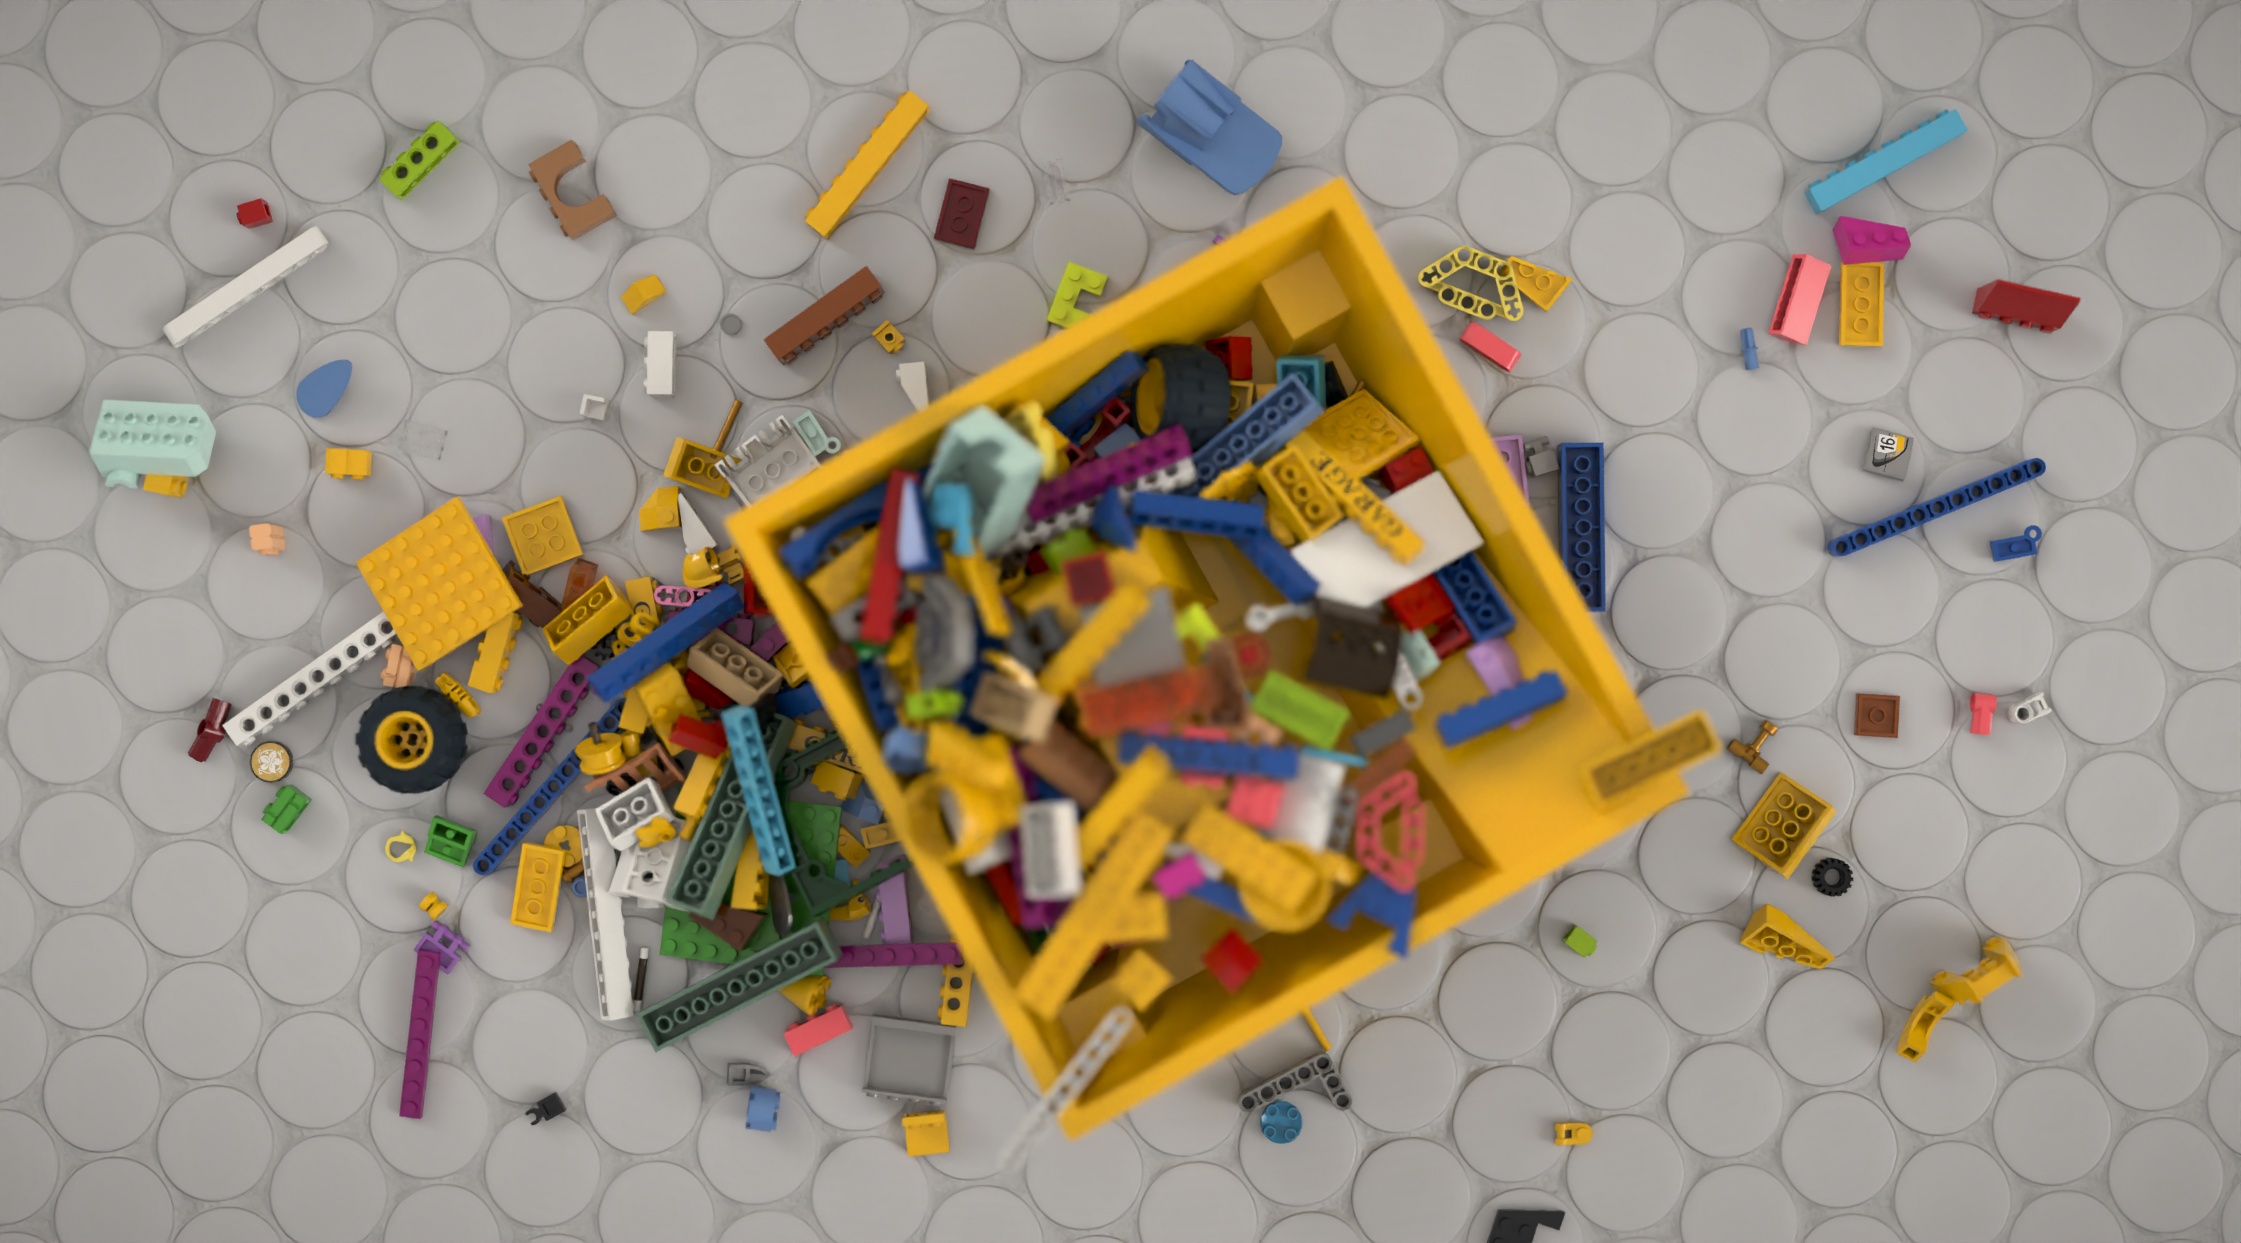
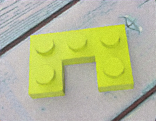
(1073, 281)
(1195, 622)

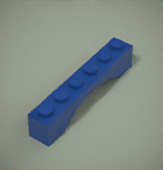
(804, 552)

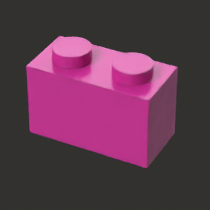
(1180, 875)

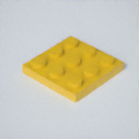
(542, 536)

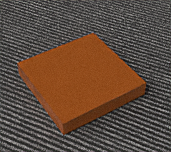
(1876, 715)

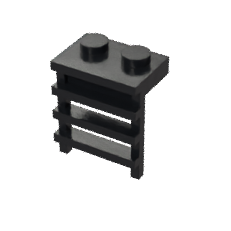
(763, 709)

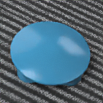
(1281, 1122)

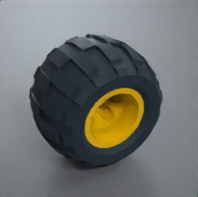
(1182, 389)
(386, 757)

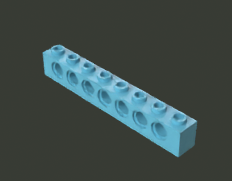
(758, 790)

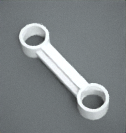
(1265, 616)

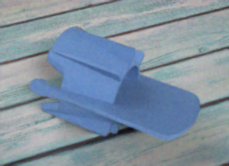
(1213, 130)

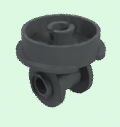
(1024, 644)

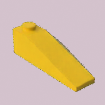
(1778, 934)

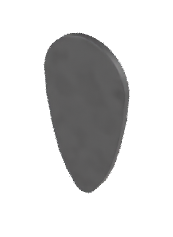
(780, 904)

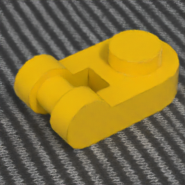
(1580, 1133)

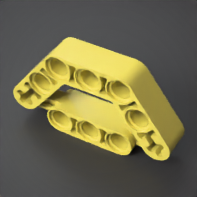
(1500, 310)
(1038, 436)

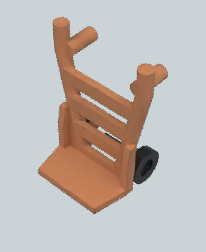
(650, 745)

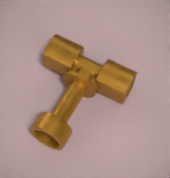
(1750, 751)

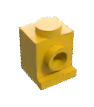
(881, 333)

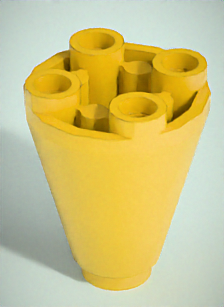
(808, 992)

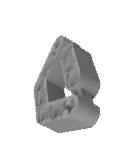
(943, 633)

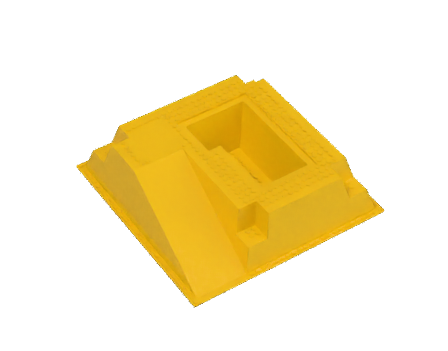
(1492, 806)

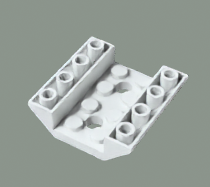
(662, 860)

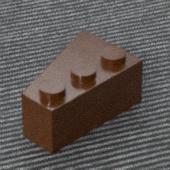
(536, 602)
(733, 925)

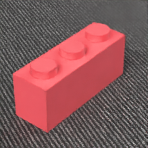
(817, 1029)

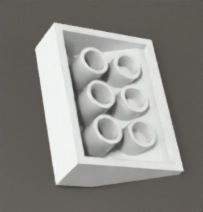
(1306, 803)

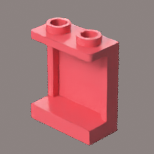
(1212, 778)

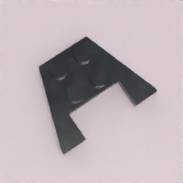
(1521, 1225)

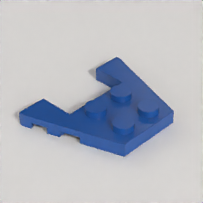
(1383, 903)

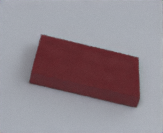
(961, 214)

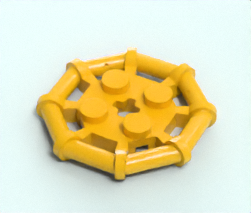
(1234, 484)

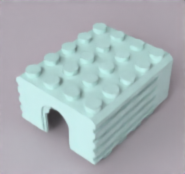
(995, 466)

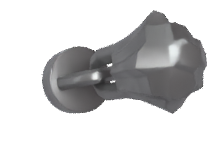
(893, 693)

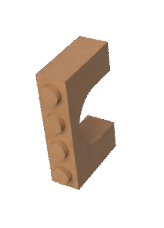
(548, 172)

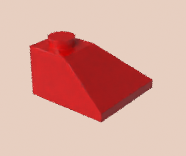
(1232, 960)

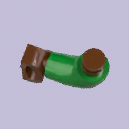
(849, 654)

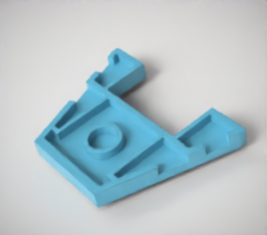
(950, 509)

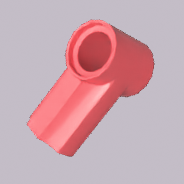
(1982, 709)

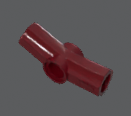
(210, 730)

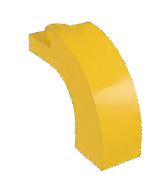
(1920, 1024)

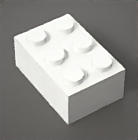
(633, 811)

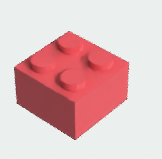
(1255, 800)

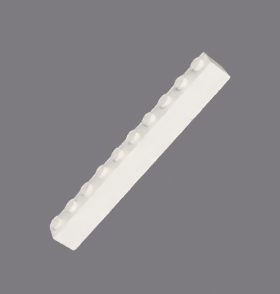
(605, 919)

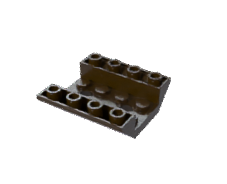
(1354, 661)

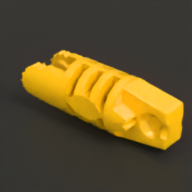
(458, 695)

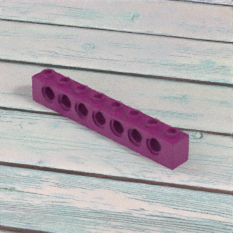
(1114, 469)
(497, 790)
(1035, 910)

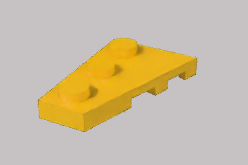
(1536, 283)

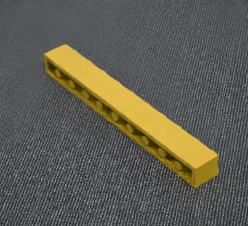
(1086, 649)

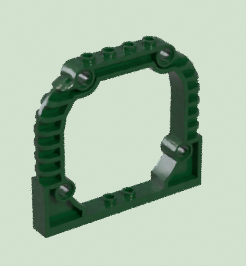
(822, 891)

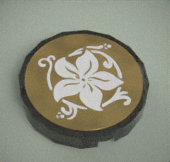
(271, 761)

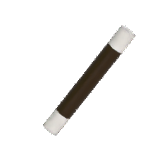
(639, 988)

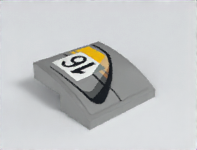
(1888, 454)

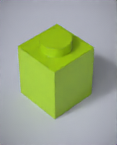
(1580, 941)

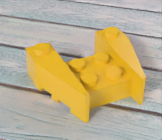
(1974, 984)

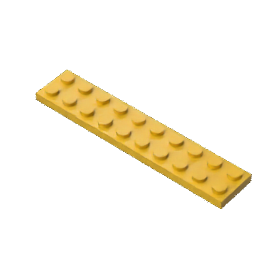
(1093, 913)

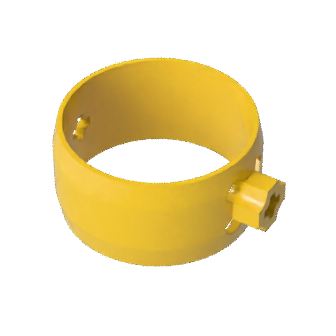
(925, 827)

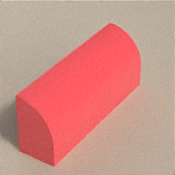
(1799, 299)

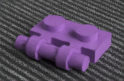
(448, 955)

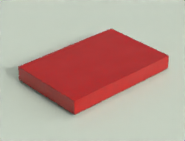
(1420, 603)

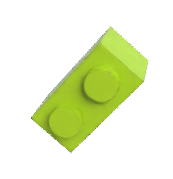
(1070, 546)

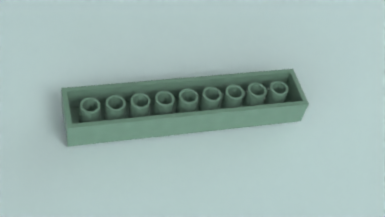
(724, 830)
(740, 984)

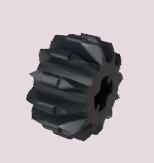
(601, 646)

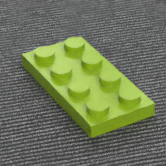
(1299, 710)

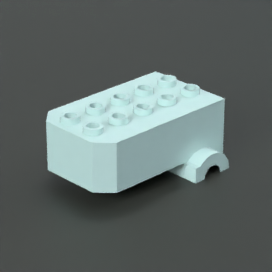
(150, 440)

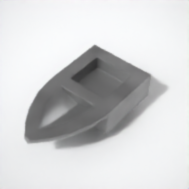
(745, 1074)

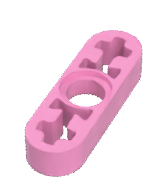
(670, 589)

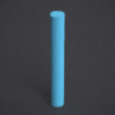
(1333, 756)

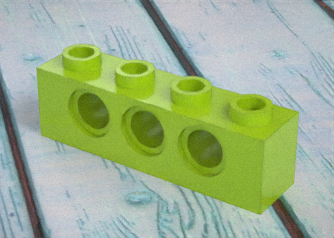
(431, 158)

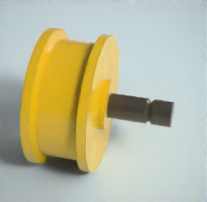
(600, 752)

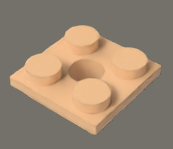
(1267, 733)

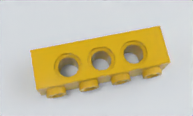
(959, 1015)

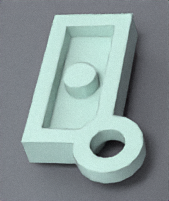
(814, 435)

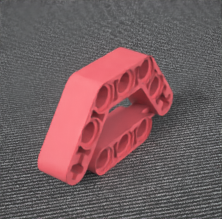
(1409, 821)

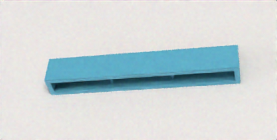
(1886, 161)

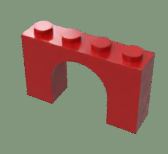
(1113, 417)
(699, 736)

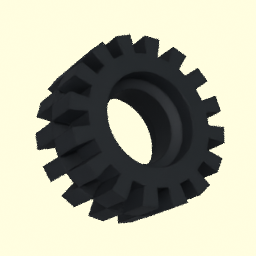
(1844, 881)

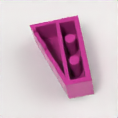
(1869, 241)

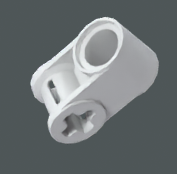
(2032, 708)

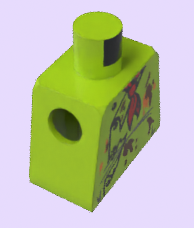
(944, 705)

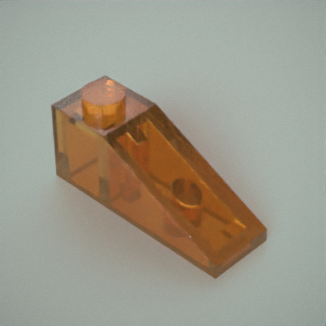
(580, 580)

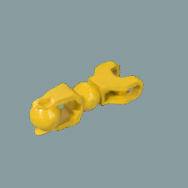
(642, 631)

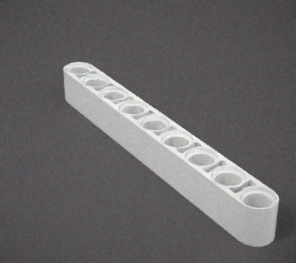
(246, 287)
(1063, 1099)

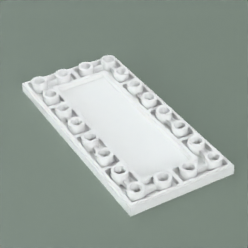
(1362, 573)

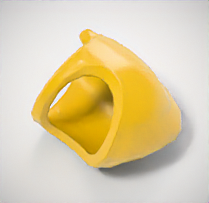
(698, 571)

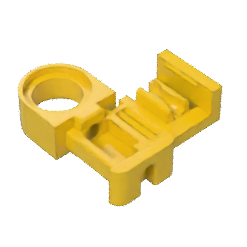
(728, 560)

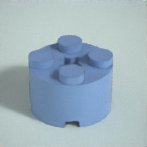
(906, 751)
(761, 1109)

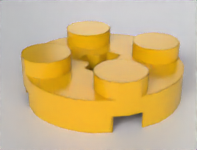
(564, 833)

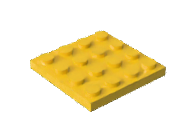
(1362, 434)

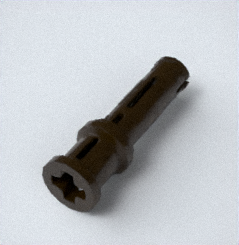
(1012, 561)

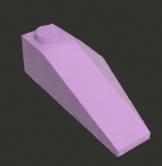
(1497, 669)

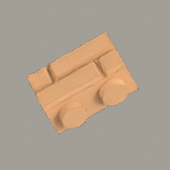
(267, 539)
(399, 669)

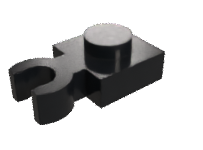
(548, 1107)

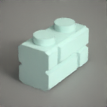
(1419, 655)

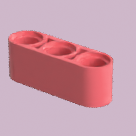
(1490, 346)

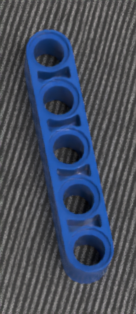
(1219, 895)

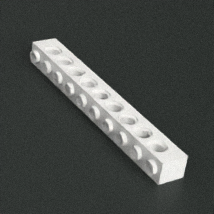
(1045, 532)
(238, 725)

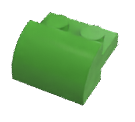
(450, 841)

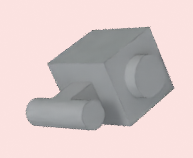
(1542, 461)

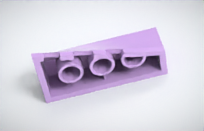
(895, 907)

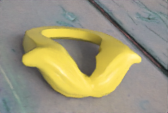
(408, 855)

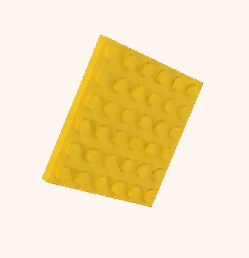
(438, 583)

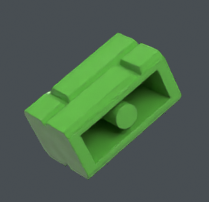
(285, 809)

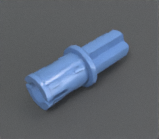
(1749, 348)

